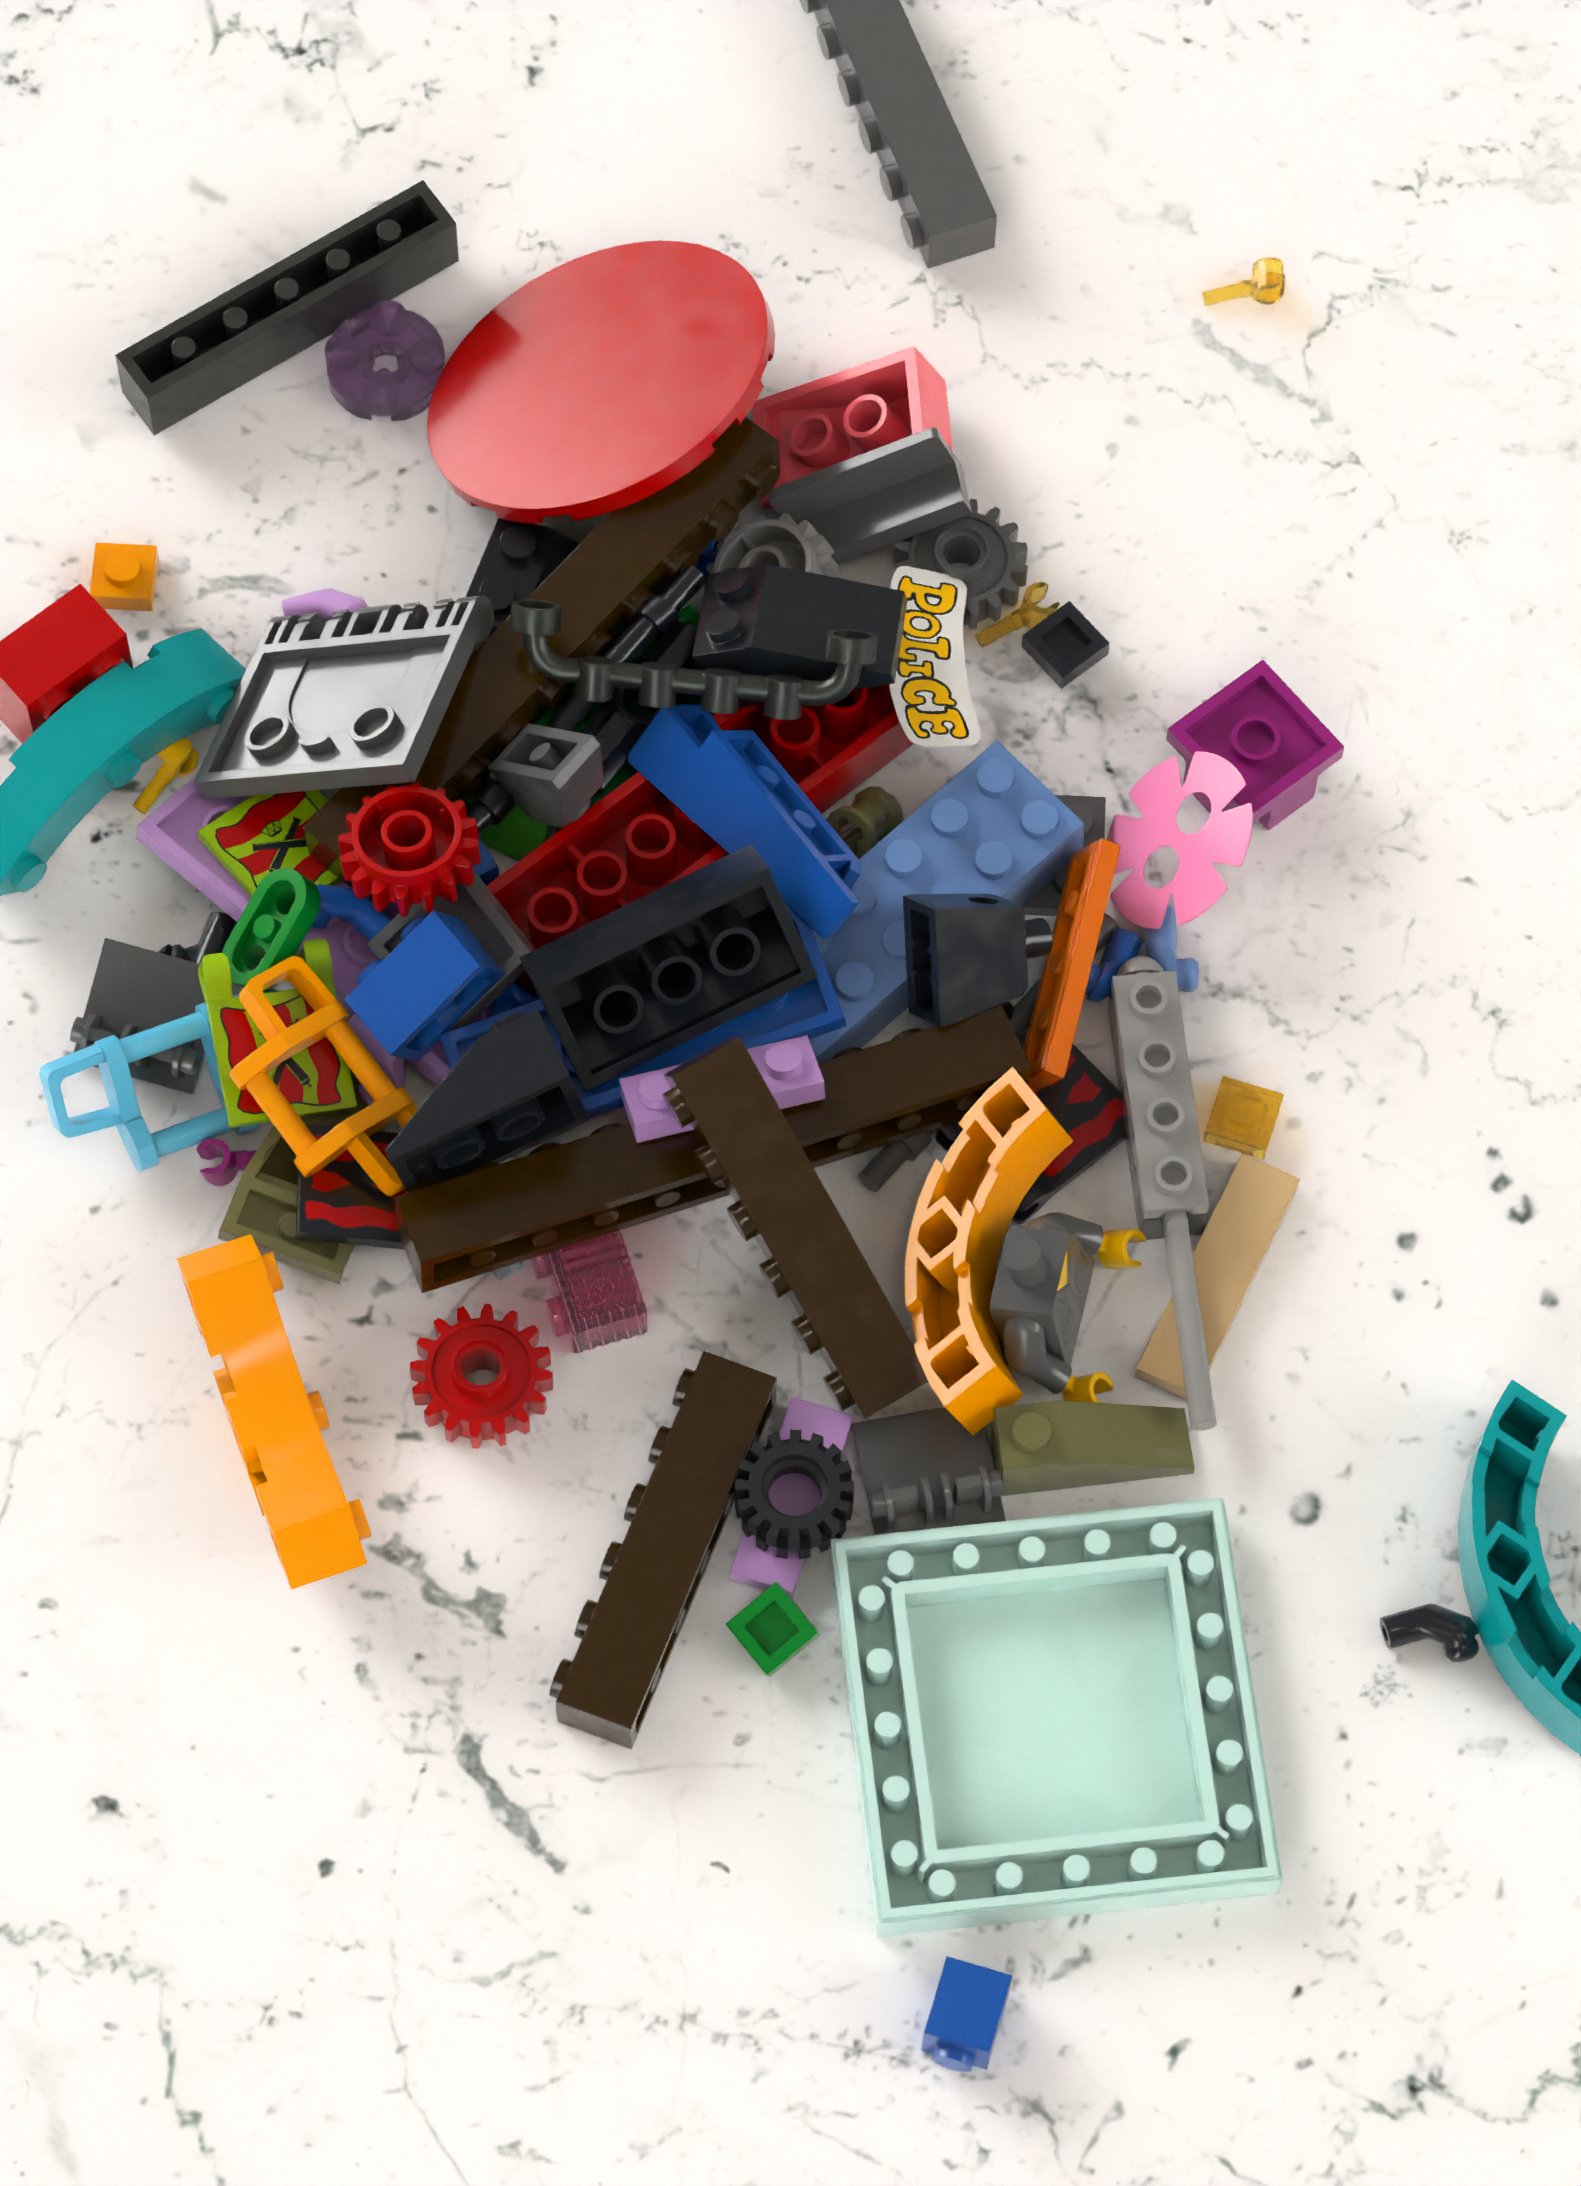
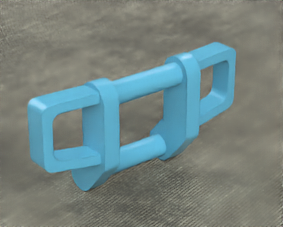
(123, 1110)

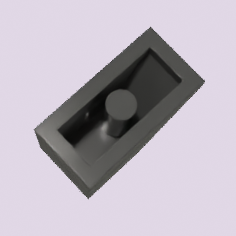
(550, 773)

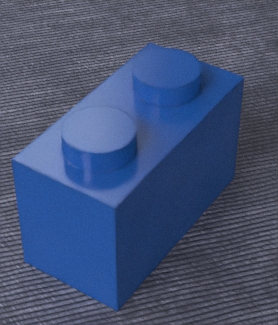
(423, 985)

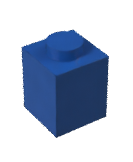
(966, 2015)

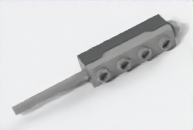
(1164, 1148)

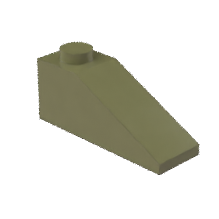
(1087, 1444)

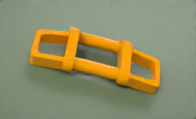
(282, 1043)

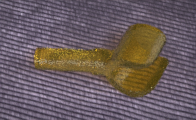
(1264, 287)
(1027, 615)

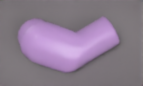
(322, 603)

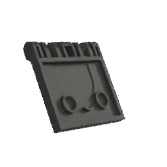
(343, 698)

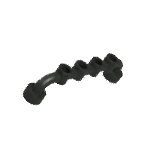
(718, 687)

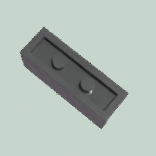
(879, 495)

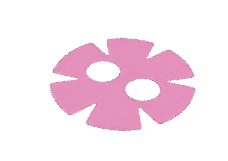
(1221, 839)

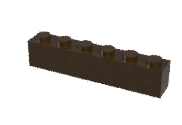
(795, 1226)
(665, 1550)

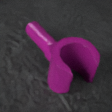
(232, 1161)

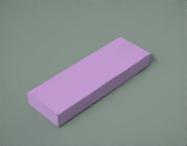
(791, 1495)

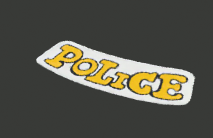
(931, 673)

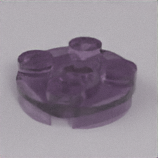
(380, 332)

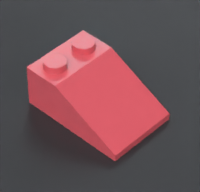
(853, 413)

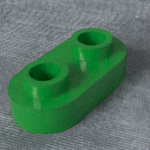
(270, 925)

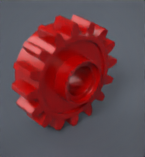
(409, 848)
(475, 1345)

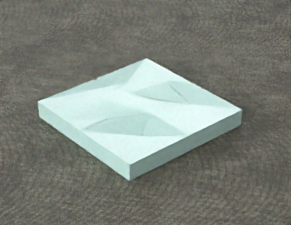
(1053, 1717)

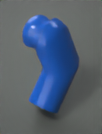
(344, 905)

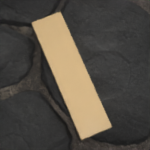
(1224, 1265)

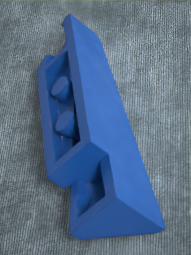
(746, 798)

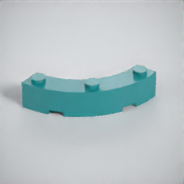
(103, 741)
(1506, 1566)

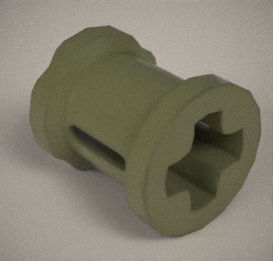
(862, 816)

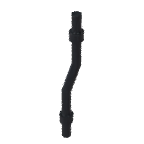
(653, 620)

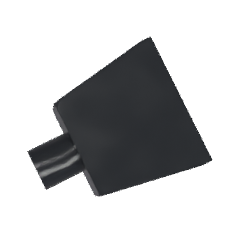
(967, 953)

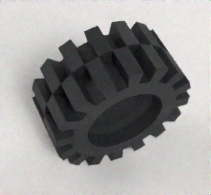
(801, 1457)

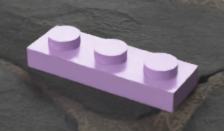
(785, 1066)

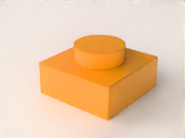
(124, 576)

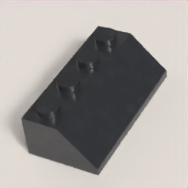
(669, 967)

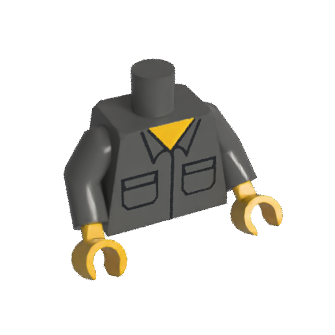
(1044, 1293)

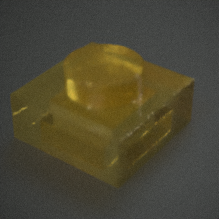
(1243, 1117)

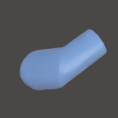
(1162, 947)

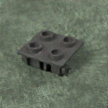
(138, 992)
(927, 1472)

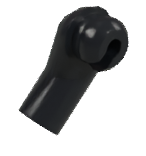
(1436, 1623)

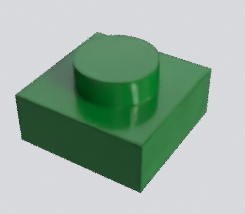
(773, 1629)

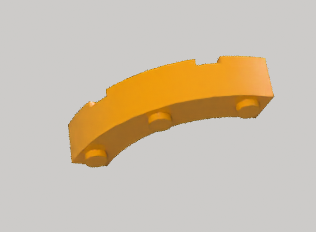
(958, 1242)
(271, 1412)

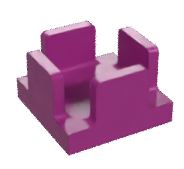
(1268, 739)

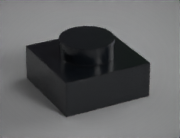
(1065, 644)

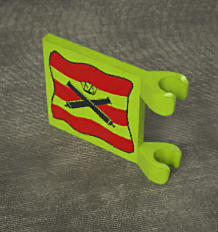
(266, 836)
(311, 1080)

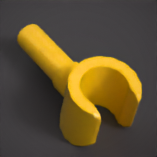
(178, 761)

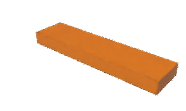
(1069, 962)

